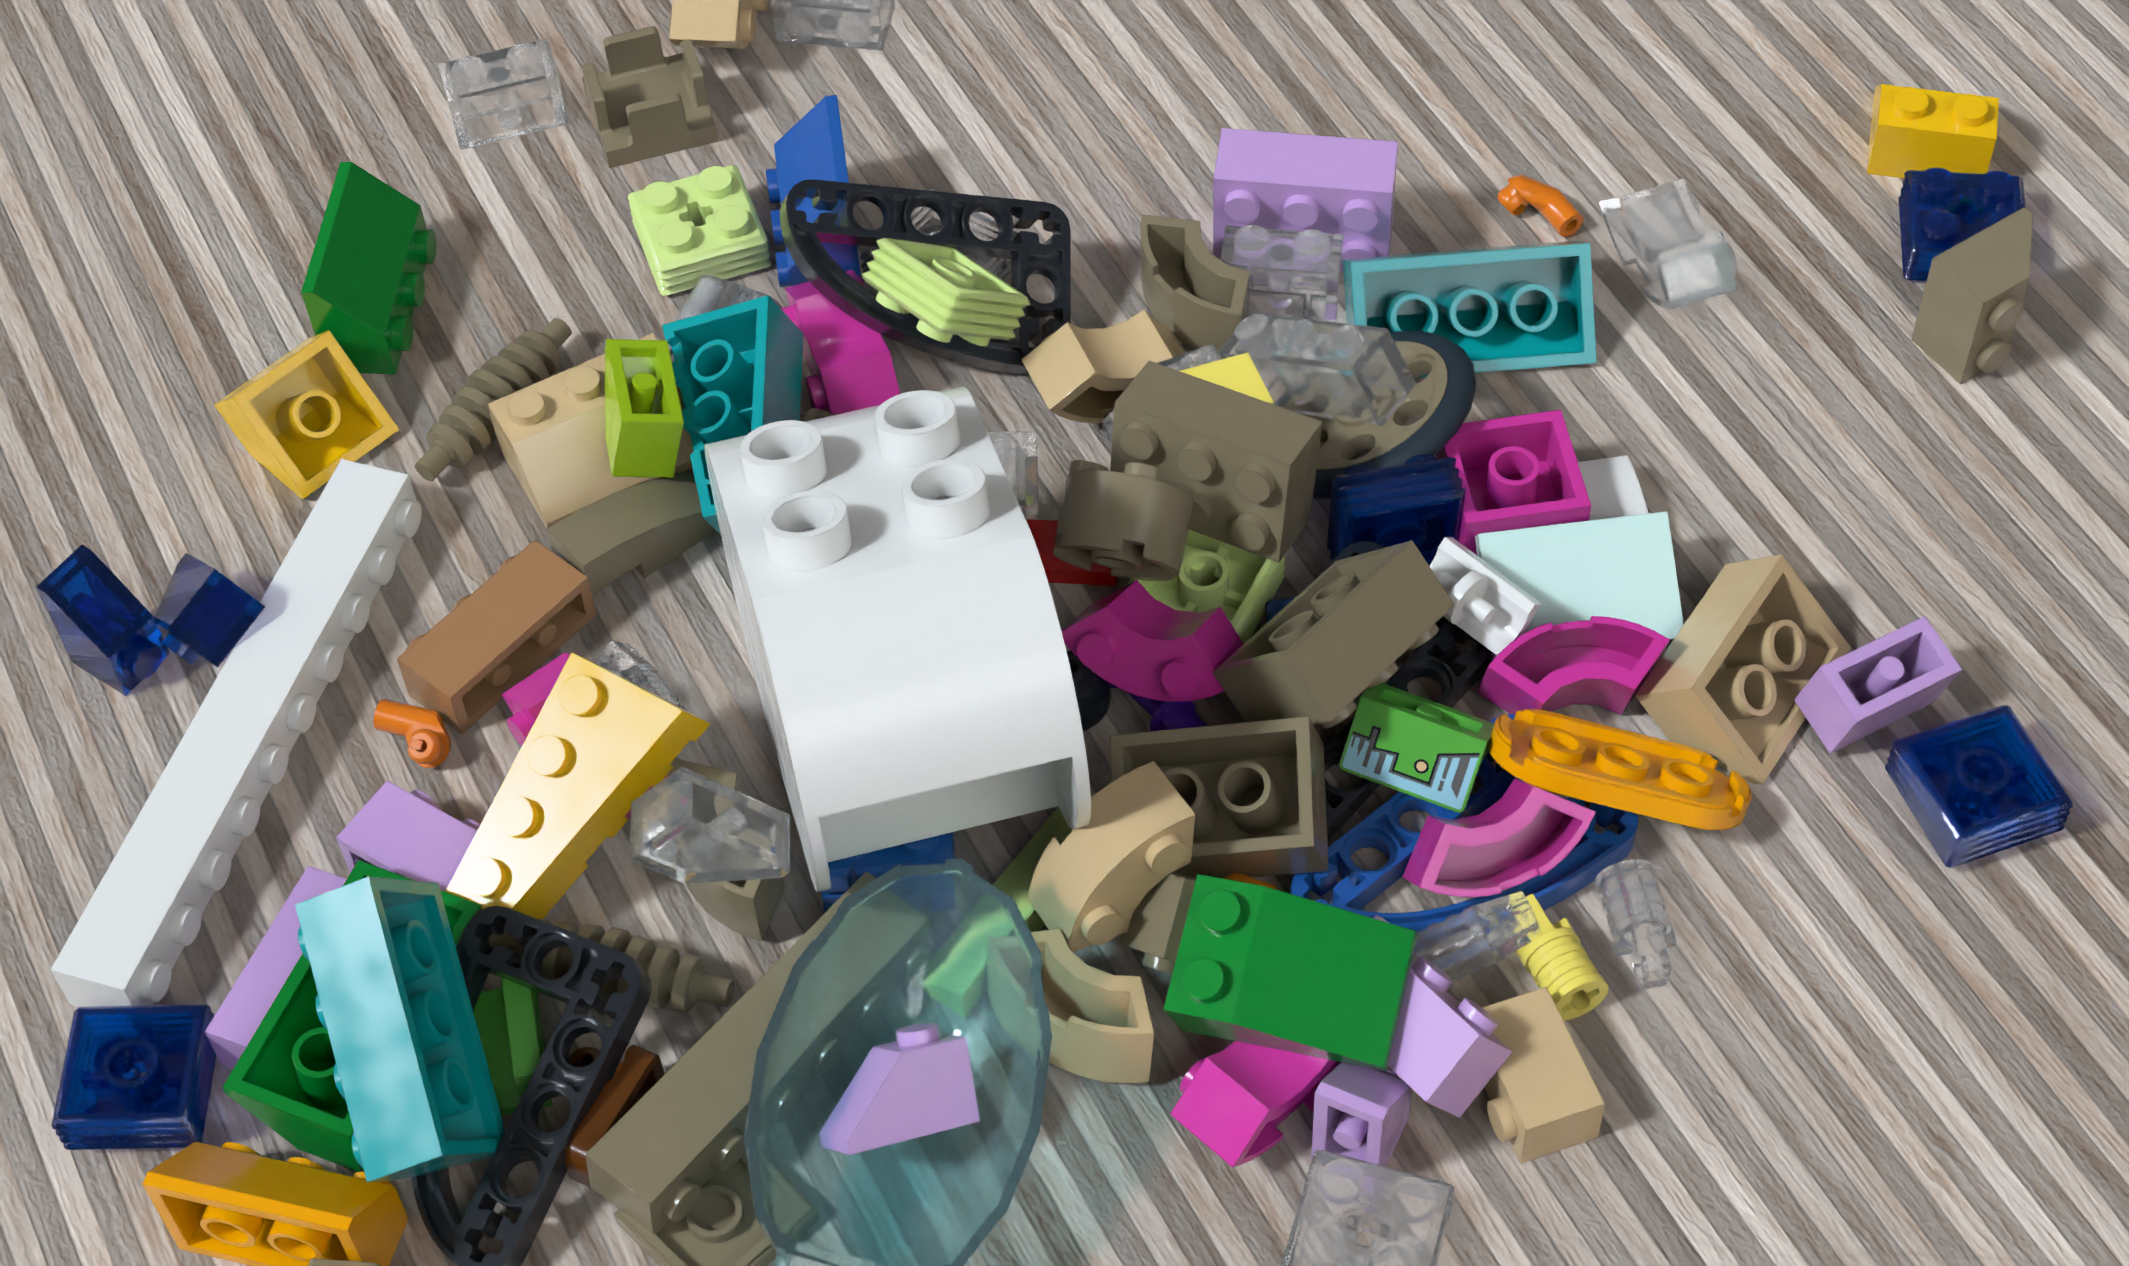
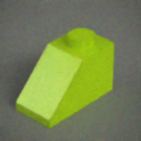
(641, 409)

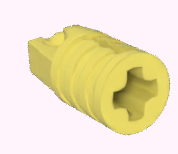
(1562, 966)

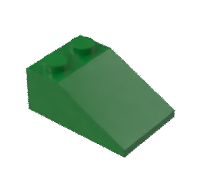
(1289, 973)

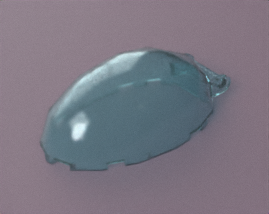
(895, 956)

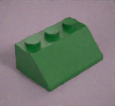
(368, 270)

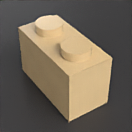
(1543, 1090)

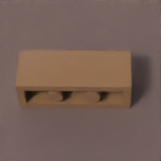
(497, 636)

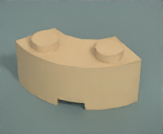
(715, 22)
(1088, 369)
(1105, 869)
(1095, 1017)

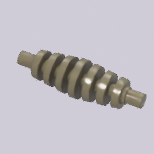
(466, 424)
(670, 978)

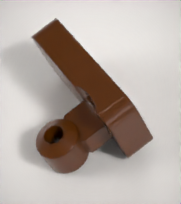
(628, 1085)

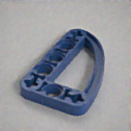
(1385, 833)

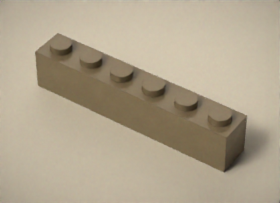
(697, 1111)

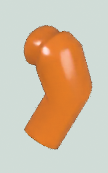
(1545, 199)
(420, 726)

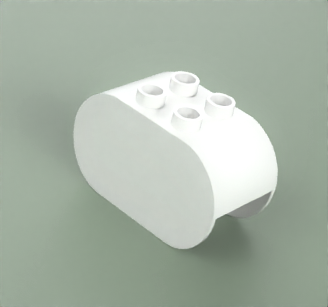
(897, 626)

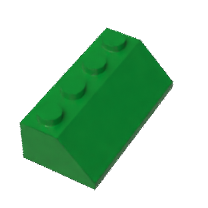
(290, 1062)

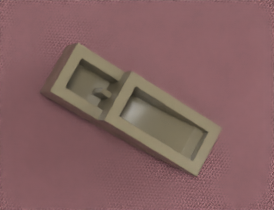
(632, 529)

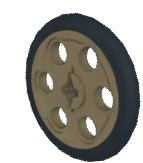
(1442, 396)

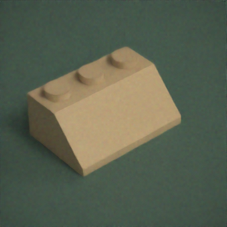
(558, 442)
(1740, 666)

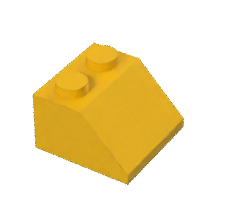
(1930, 130)
(307, 414)

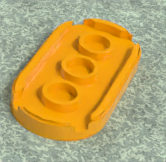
(1619, 769)

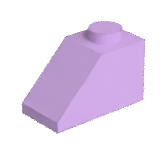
(905, 1092)
(1360, 1113)

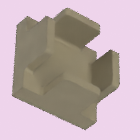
(648, 100)

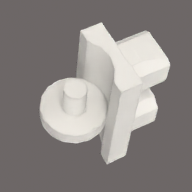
(1483, 598)

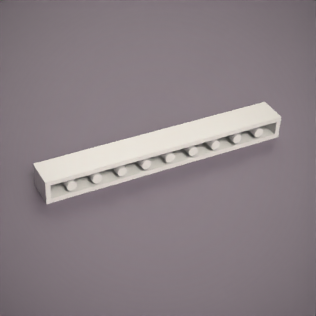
(238, 742)

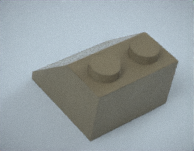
(1976, 298)

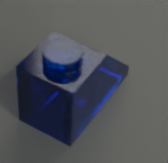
(204, 612)
(102, 622)

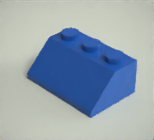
(810, 152)

